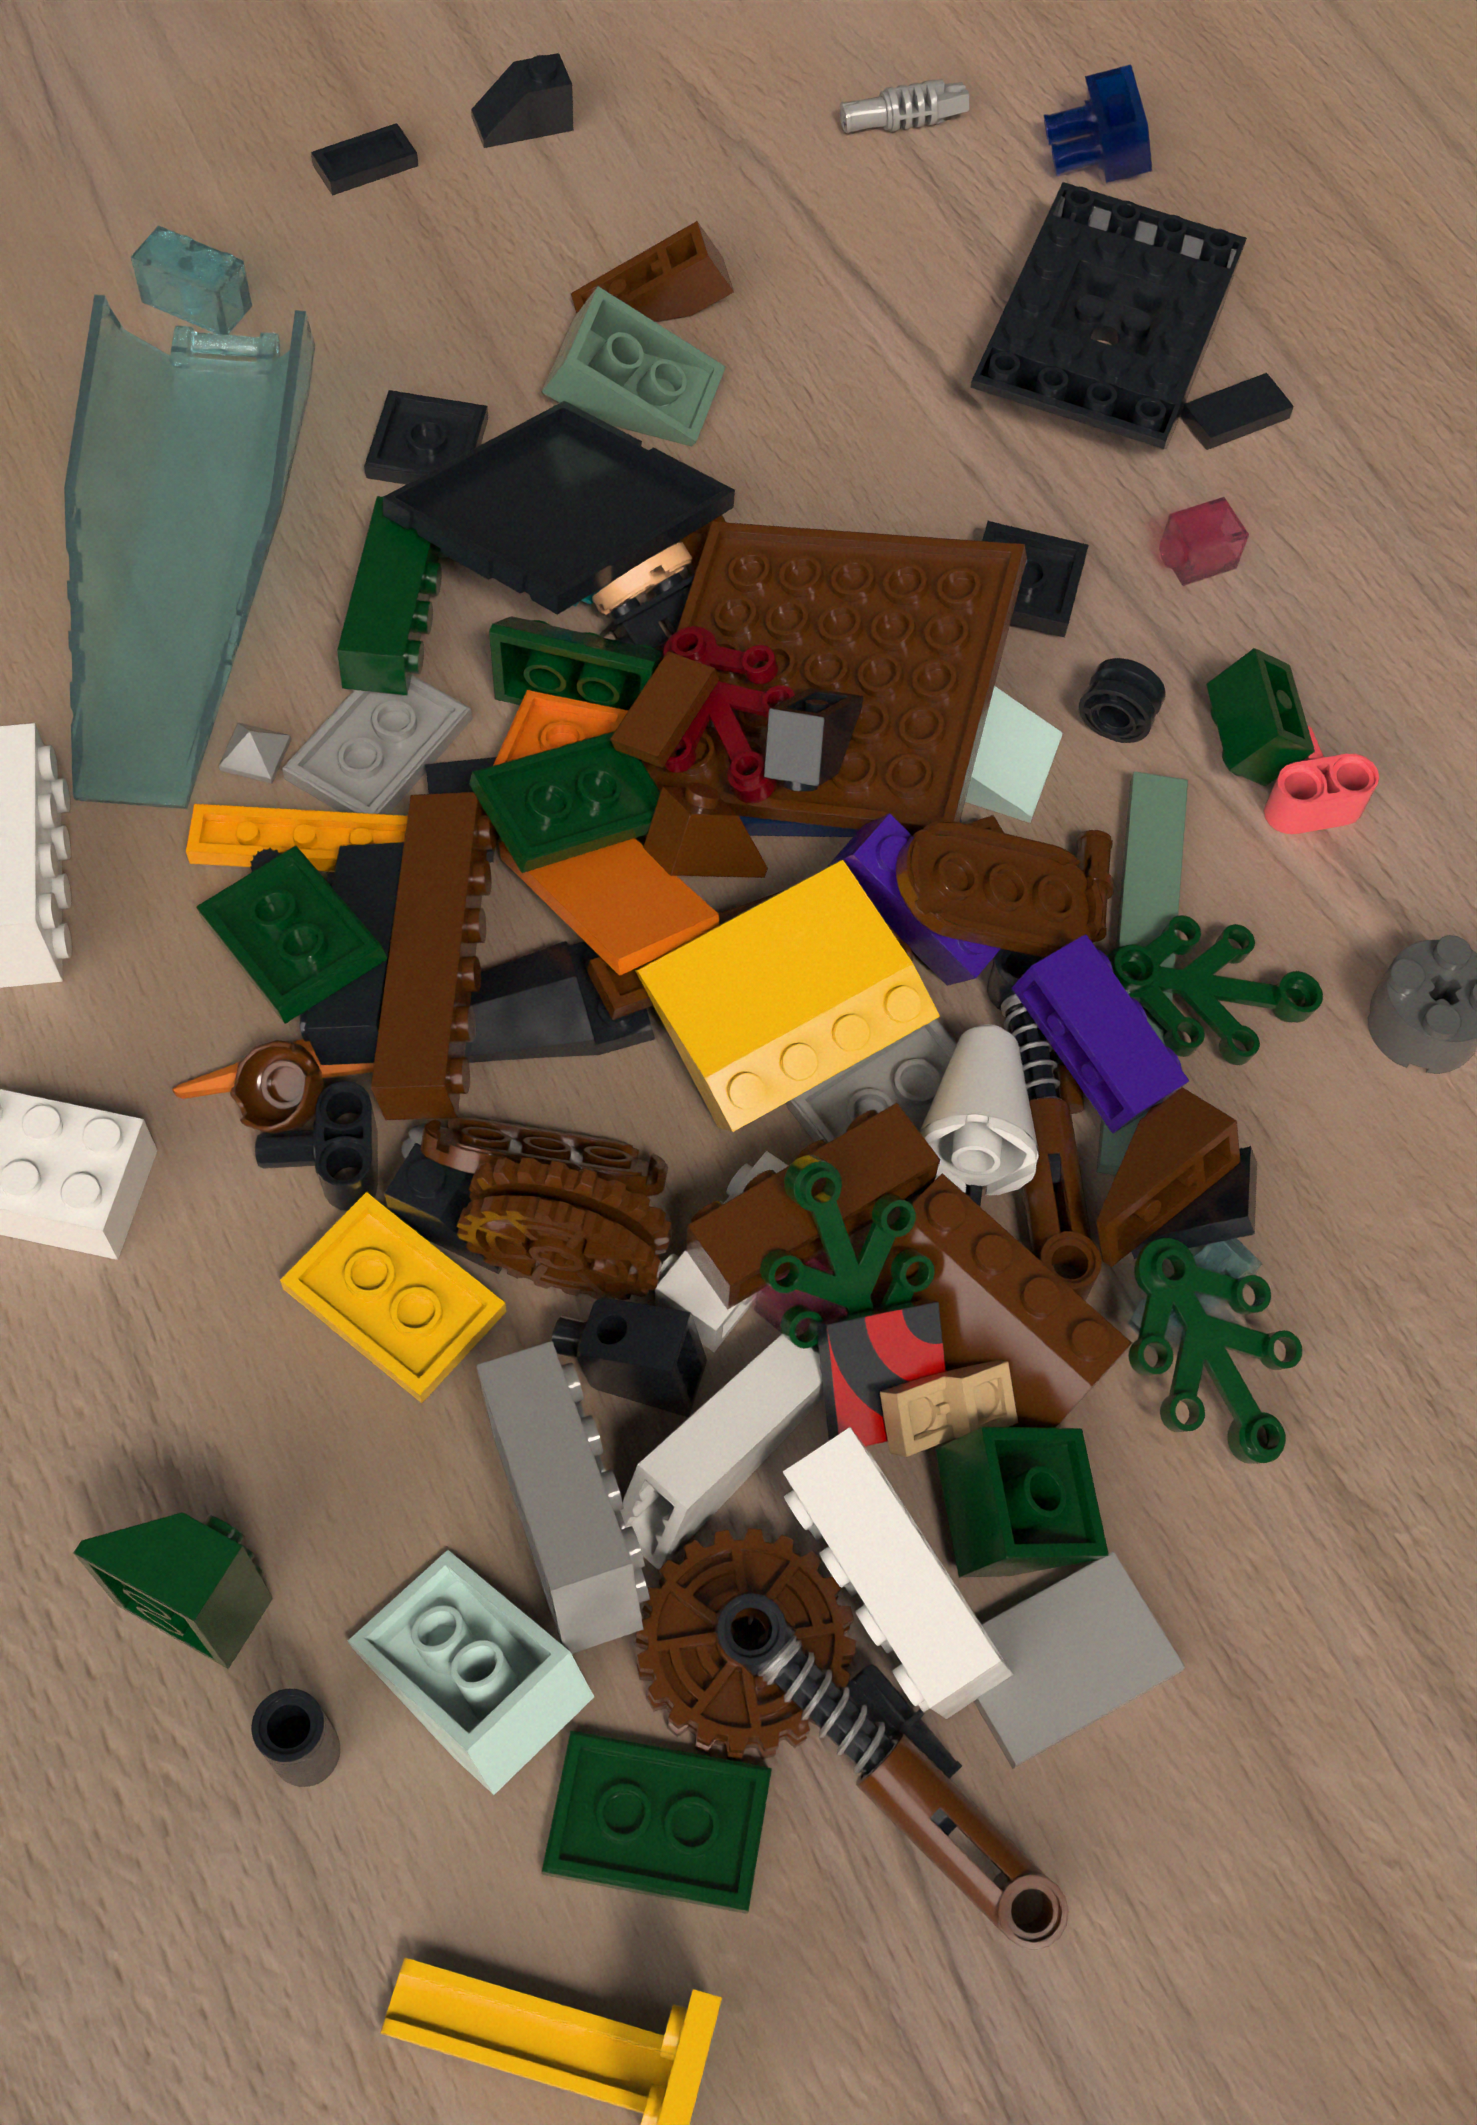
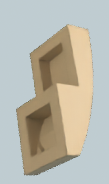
(947, 1406)

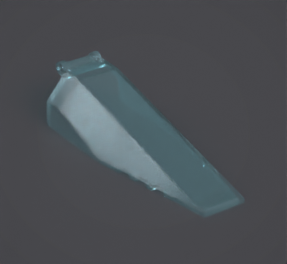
(166, 541)

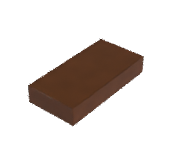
(665, 709)

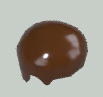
(277, 1087)

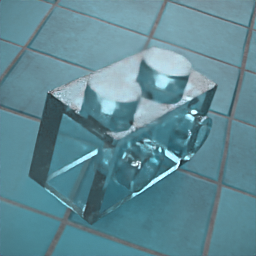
(191, 281)

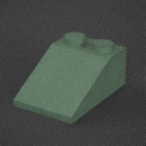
(633, 372)

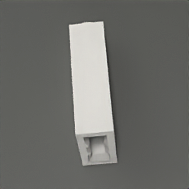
(720, 1448)

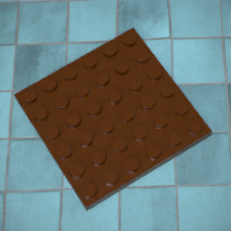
(867, 616)

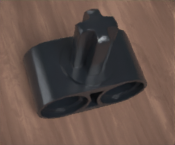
(331, 1145)

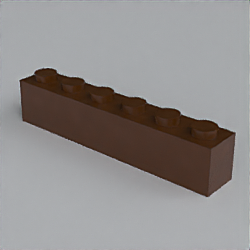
(434, 958)

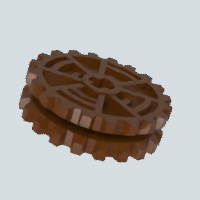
(565, 1228)
(701, 1682)

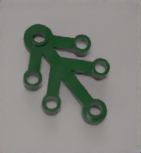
(1203, 989)
(851, 1277)
(1205, 1343)

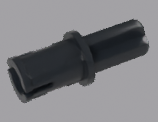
(888, 1706)

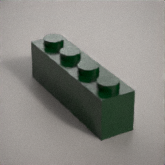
(389, 608)

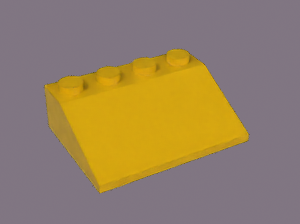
(786, 996)

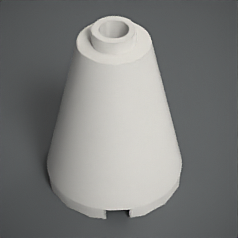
(983, 1115)

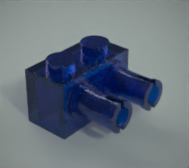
(1115, 128)

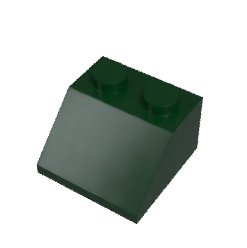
(1020, 1500)

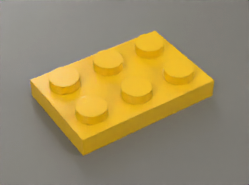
(393, 1296)

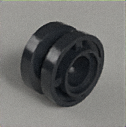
(1122, 700)

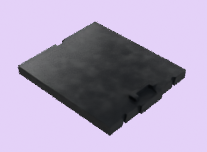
(558, 506)

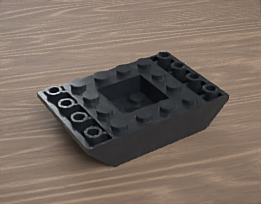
(1117, 278)

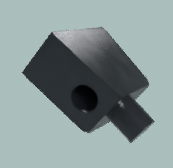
(636, 1352)

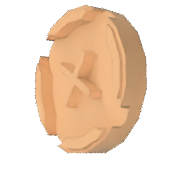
(642, 578)

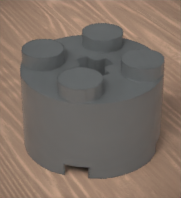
(1428, 1006)

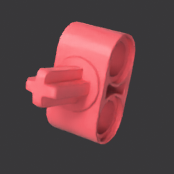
(1321, 792)

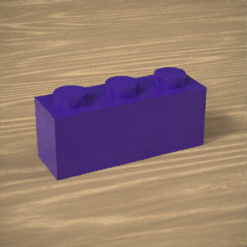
(873, 860)
(1100, 1033)

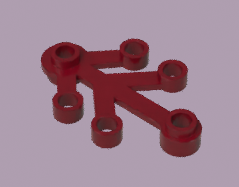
(719, 707)

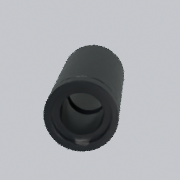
(281, 1717)

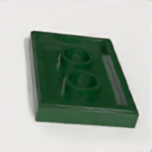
(567, 801)
(291, 934)
(657, 1822)

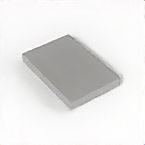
(377, 747)
(900, 1073)
(1073, 1659)

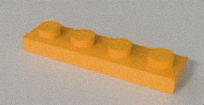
(236, 833)

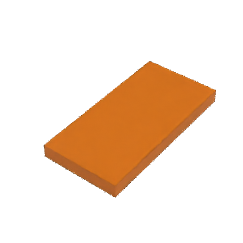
(621, 903)

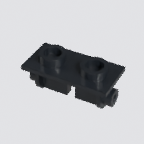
(640, 623)

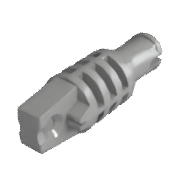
(906, 106)

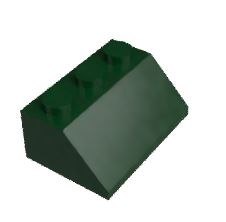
(567, 664)
(183, 1580)

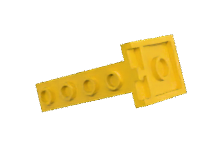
(557, 2042)

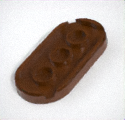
(997, 889)
(475, 1141)

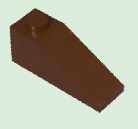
(668, 278)
(1168, 1164)

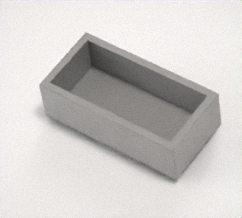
(565, 1497)

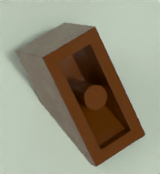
(701, 836)

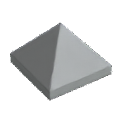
(255, 753)

